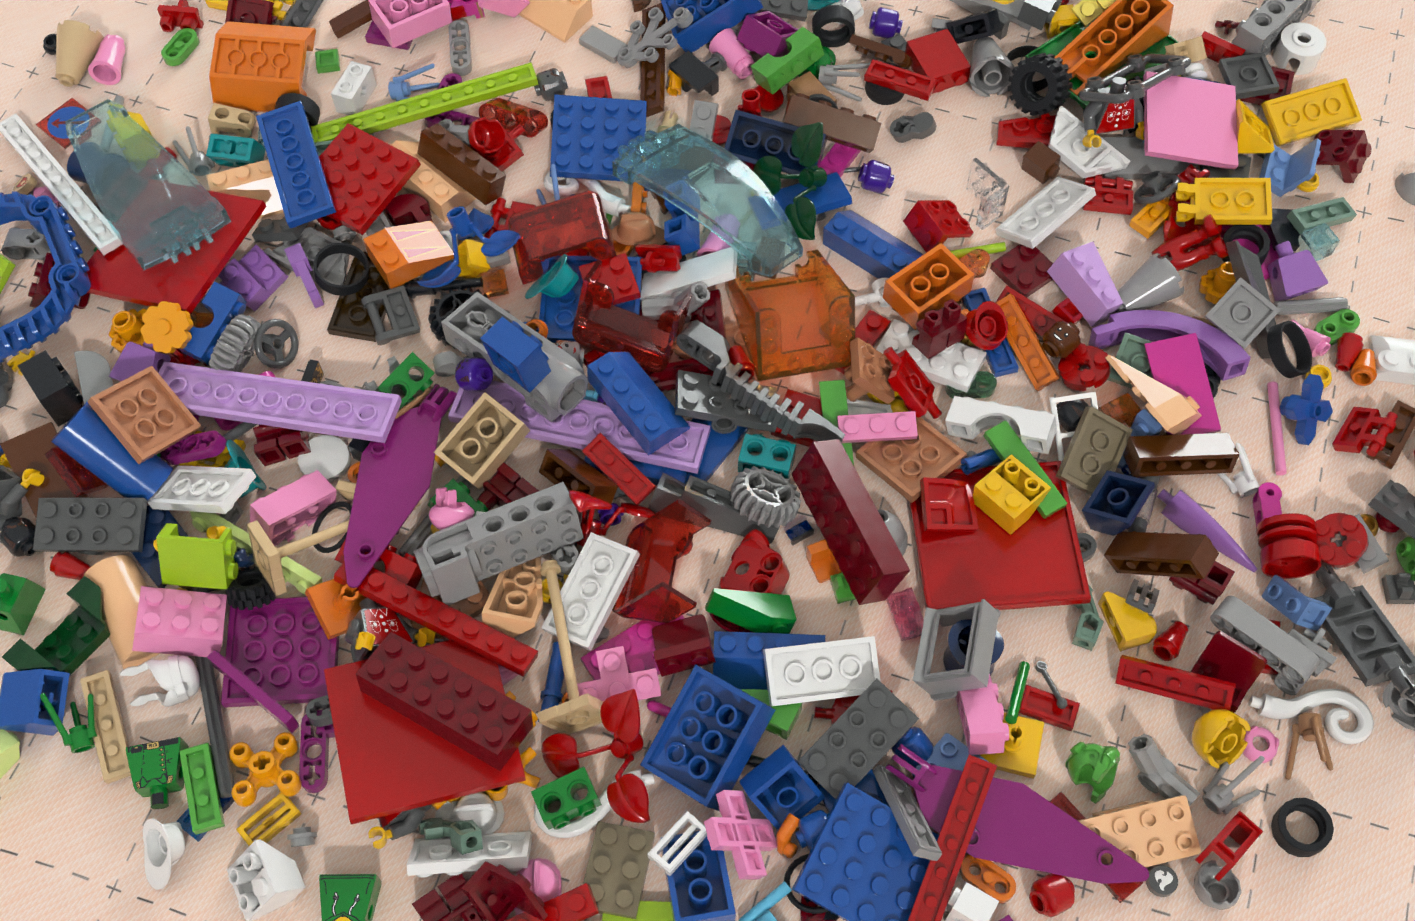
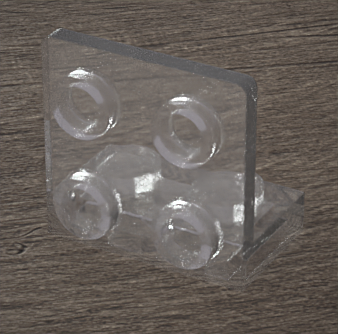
(989, 190)

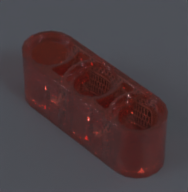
(522, 114)

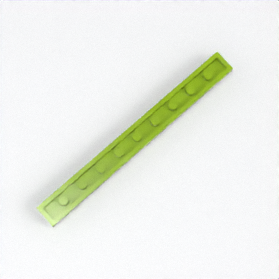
(431, 102)

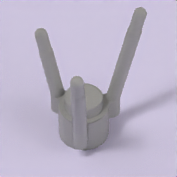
(829, 73)
(198, 163)
(1220, 797)

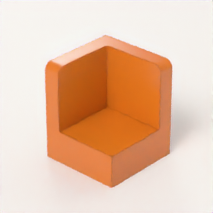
(822, 561)

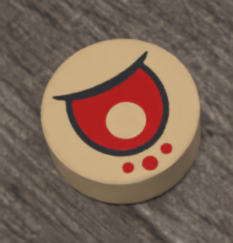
(25, 184)

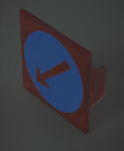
(55, 125)

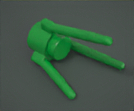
(80, 736)

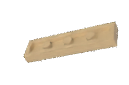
(109, 727)

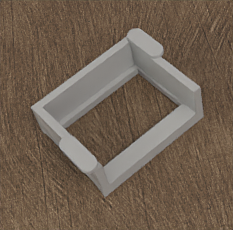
(979, 651)

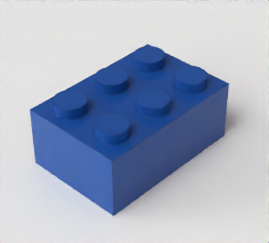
(700, 885)

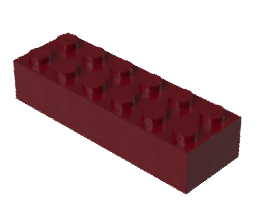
(849, 522)
(445, 700)

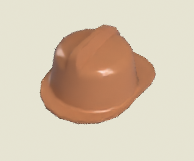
(638, 229)

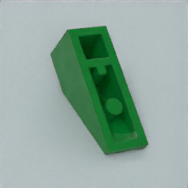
(753, 610)

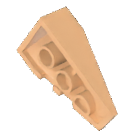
(1166, 405)
(515, 599)

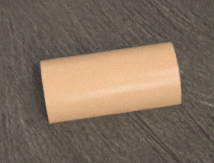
(120, 587)

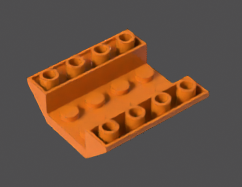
(258, 64)

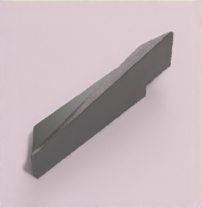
(1248, 267)
(710, 501)

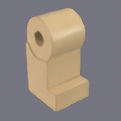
(231, 120)

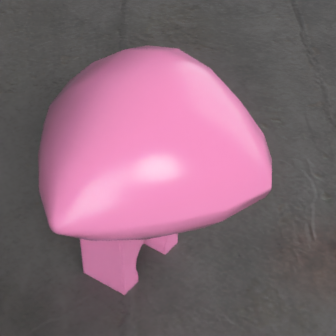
(448, 510)

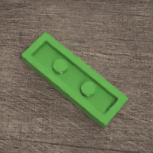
(201, 788)

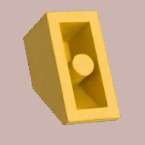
(1127, 623)

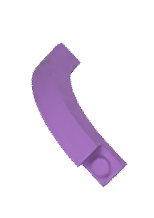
(1217, 348)

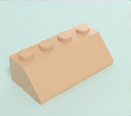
(558, 17)
(249, 181)
(433, 185)

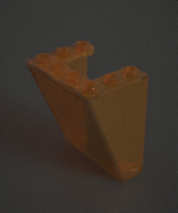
(795, 320)

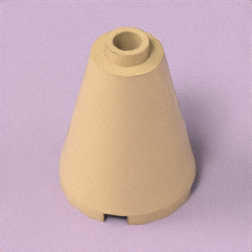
(74, 51)

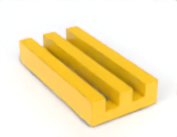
(264, 811)

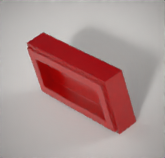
(1043, 707)

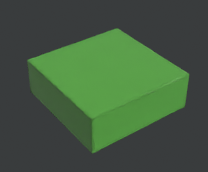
(327, 61)

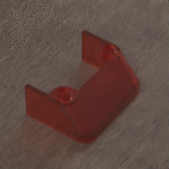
(614, 329)
(660, 543)

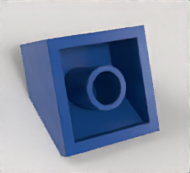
(781, 787)

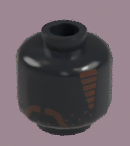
(1070, 413)
(18, 536)

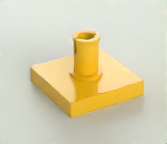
(1021, 750)

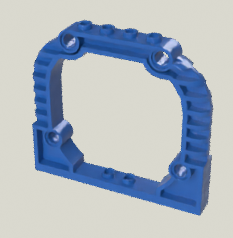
(66, 278)

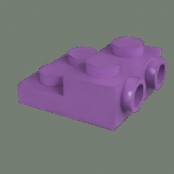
(253, 277)

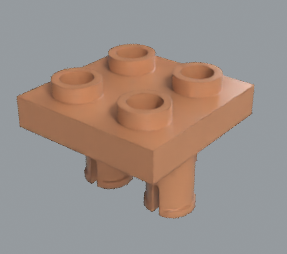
(869, 373)

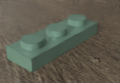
(1329, 212)

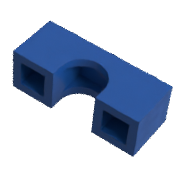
(681, 230)
(225, 306)

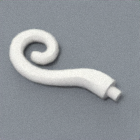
(612, 204)
(1280, 708)
(584, 824)

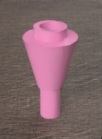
(1318, 342)

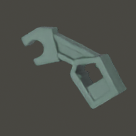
(1083, 636)
(457, 831)

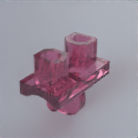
(906, 614)

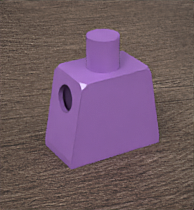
(1294, 273)
(137, 358)

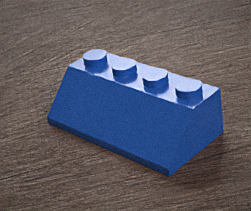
(867, 245)
(635, 400)
(741, 655)

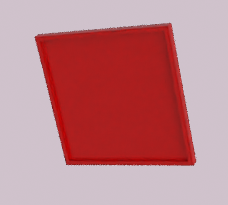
(182, 282)
(1015, 571)
(395, 762)

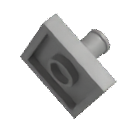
(1242, 313)

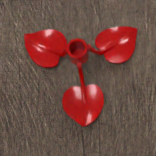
(752, 102)
(586, 502)
(622, 716)

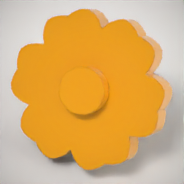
(1217, 282)
(166, 327)
(126, 328)

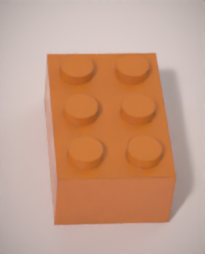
(927, 284)

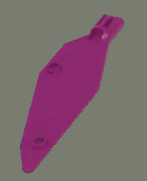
(392, 482)
(1020, 827)

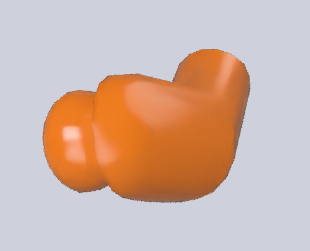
(784, 836)

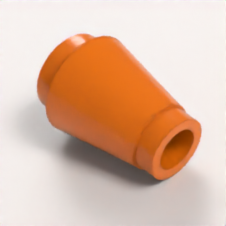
(1364, 368)

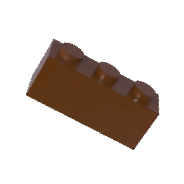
(577, 474)

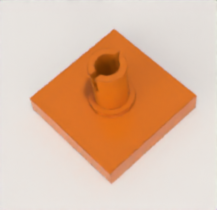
(334, 606)

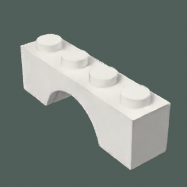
(971, 416)

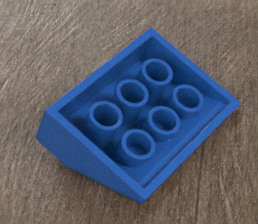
(709, 19)
(707, 737)

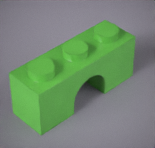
(776, 72)

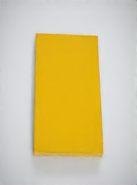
(1311, 111)

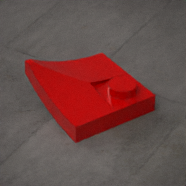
(947, 505)

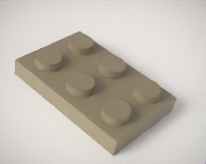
(1093, 450)
(618, 868)

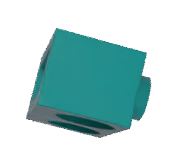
(234, 150)
(769, 450)

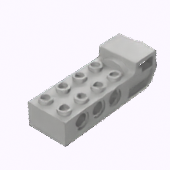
(1266, 23)
(555, 393)
(497, 541)

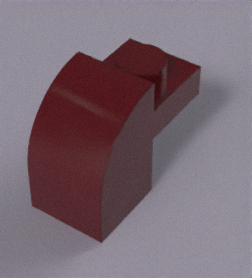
(408, 210)

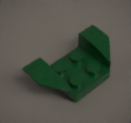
(72, 640)

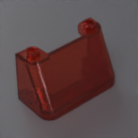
(560, 229)

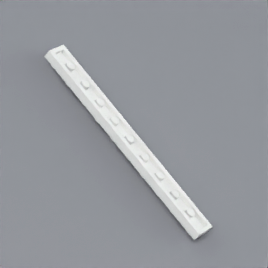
(60, 184)

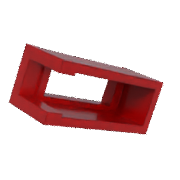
(1239, 829)

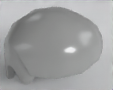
(1215, 893)

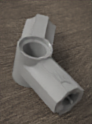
(654, 307)
(1157, 771)

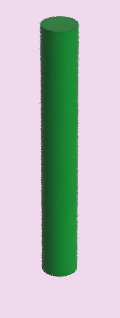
(1017, 692)

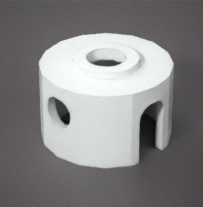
(1302, 43)

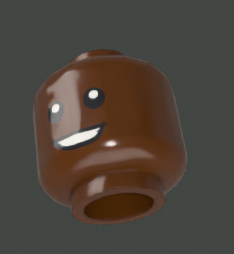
(1061, 339)

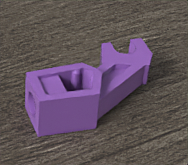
(302, 268)

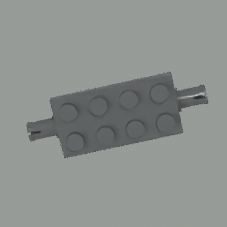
(1366, 635)

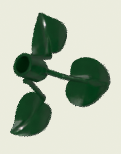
(807, 146)

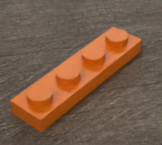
(1026, 345)

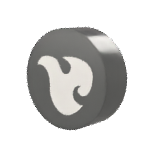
(1162, 881)

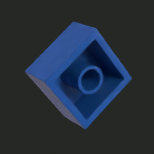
(516, 353)

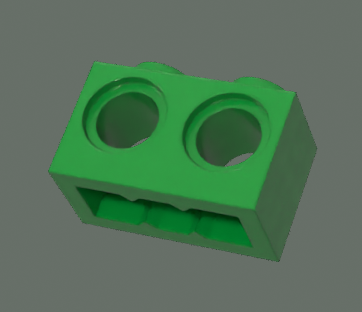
(401, 378)
(563, 791)

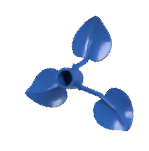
(468, 227)

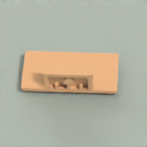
(1148, 830)

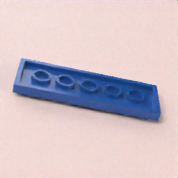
(295, 164)

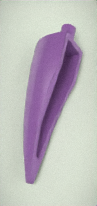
(1195, 520)

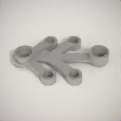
(632, 52)

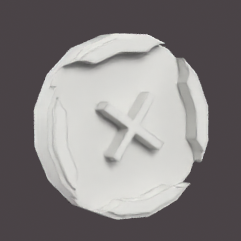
(328, 456)

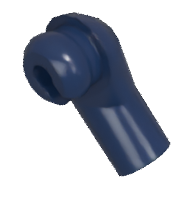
(243, 559)

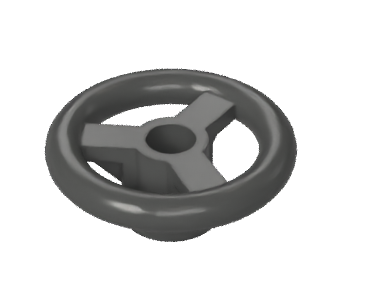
(1154, 184)
(264, 344)

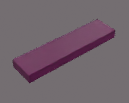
(253, 691)

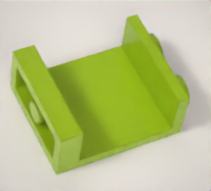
(196, 560)

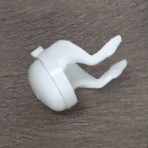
(175, 675)

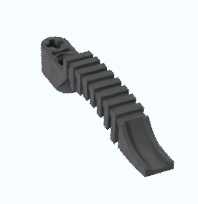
(712, 351)

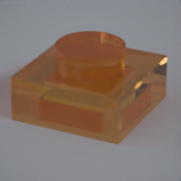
(494, 283)

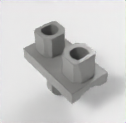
(1316, 638)

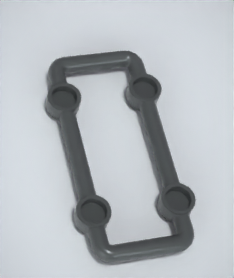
(1135, 88)

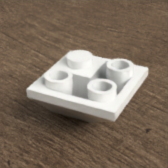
(264, 880)

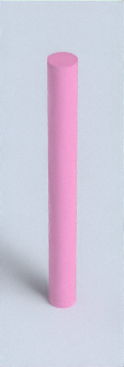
(1276, 427)

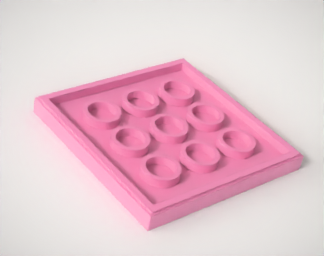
(1191, 122)

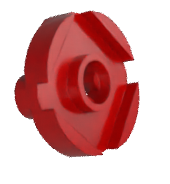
(1084, 355)
(1351, 548)

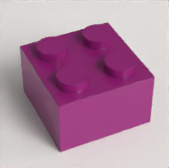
(765, 34)

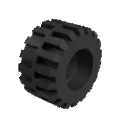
(1023, 89)

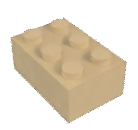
(482, 440)

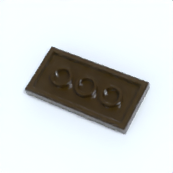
(350, 316)

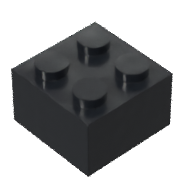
(52, 386)

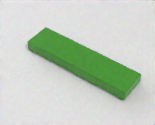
(834, 404)
(1006, 443)

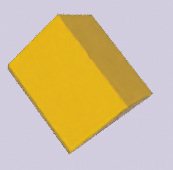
(1252, 132)

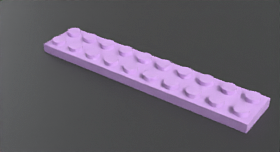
(283, 402)
(585, 423)

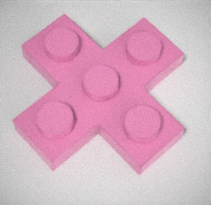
(617, 680)
(740, 834)

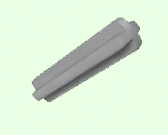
(1311, 305)

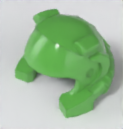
(1094, 766)

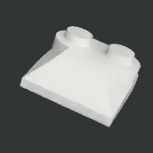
(1394, 359)

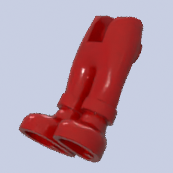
(1186, 259)

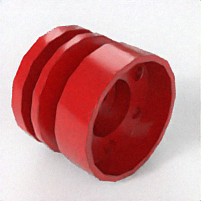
(1288, 546)

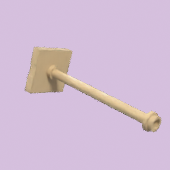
(269, 557)
(580, 711)

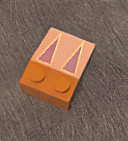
(407, 251)

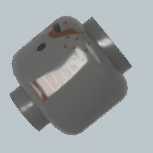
(550, 83)

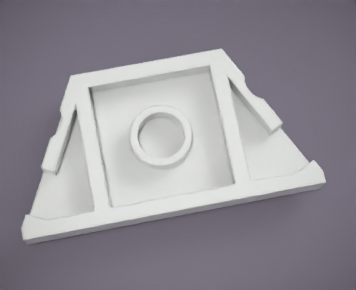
(1085, 161)

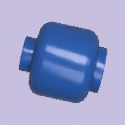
(917, 742)
(809, 828)

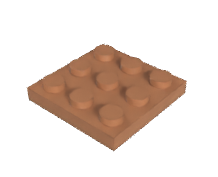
(144, 414)
(909, 460)

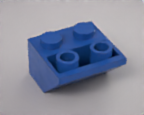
(21, 701)

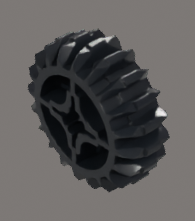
(444, 307)

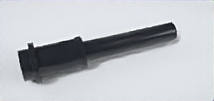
(414, 289)

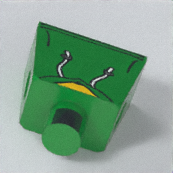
(348, 896)

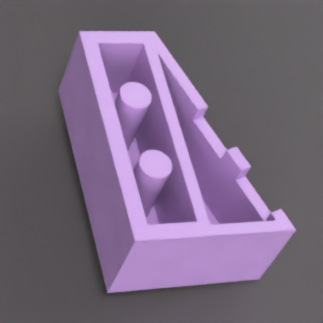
(1086, 283)

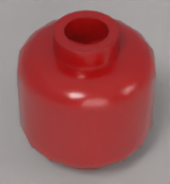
(1052, 895)

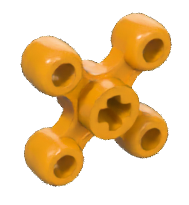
(265, 769)

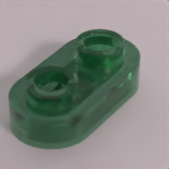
(982, 378)

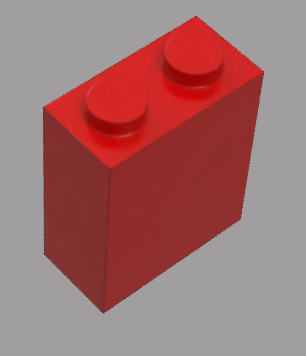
(940, 59)

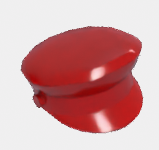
(986, 326)

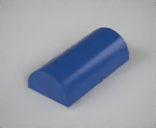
(100, 452)

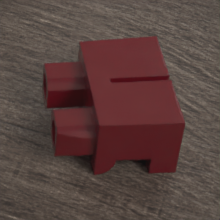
(940, 329)
(277, 443)
(505, 488)
(1206, 589)
(432, 907)

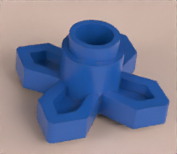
(1307, 409)

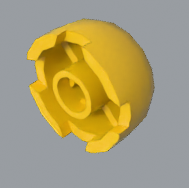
(1219, 736)

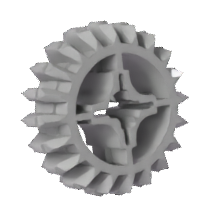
(235, 344)
(765, 497)

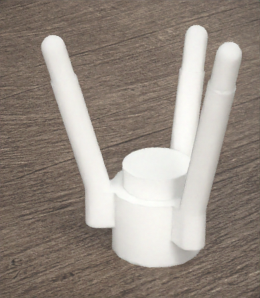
(1245, 481)

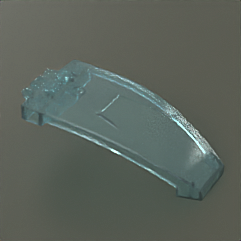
(142, 187)
(714, 191)

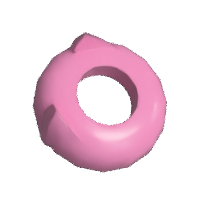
(1272, 741)

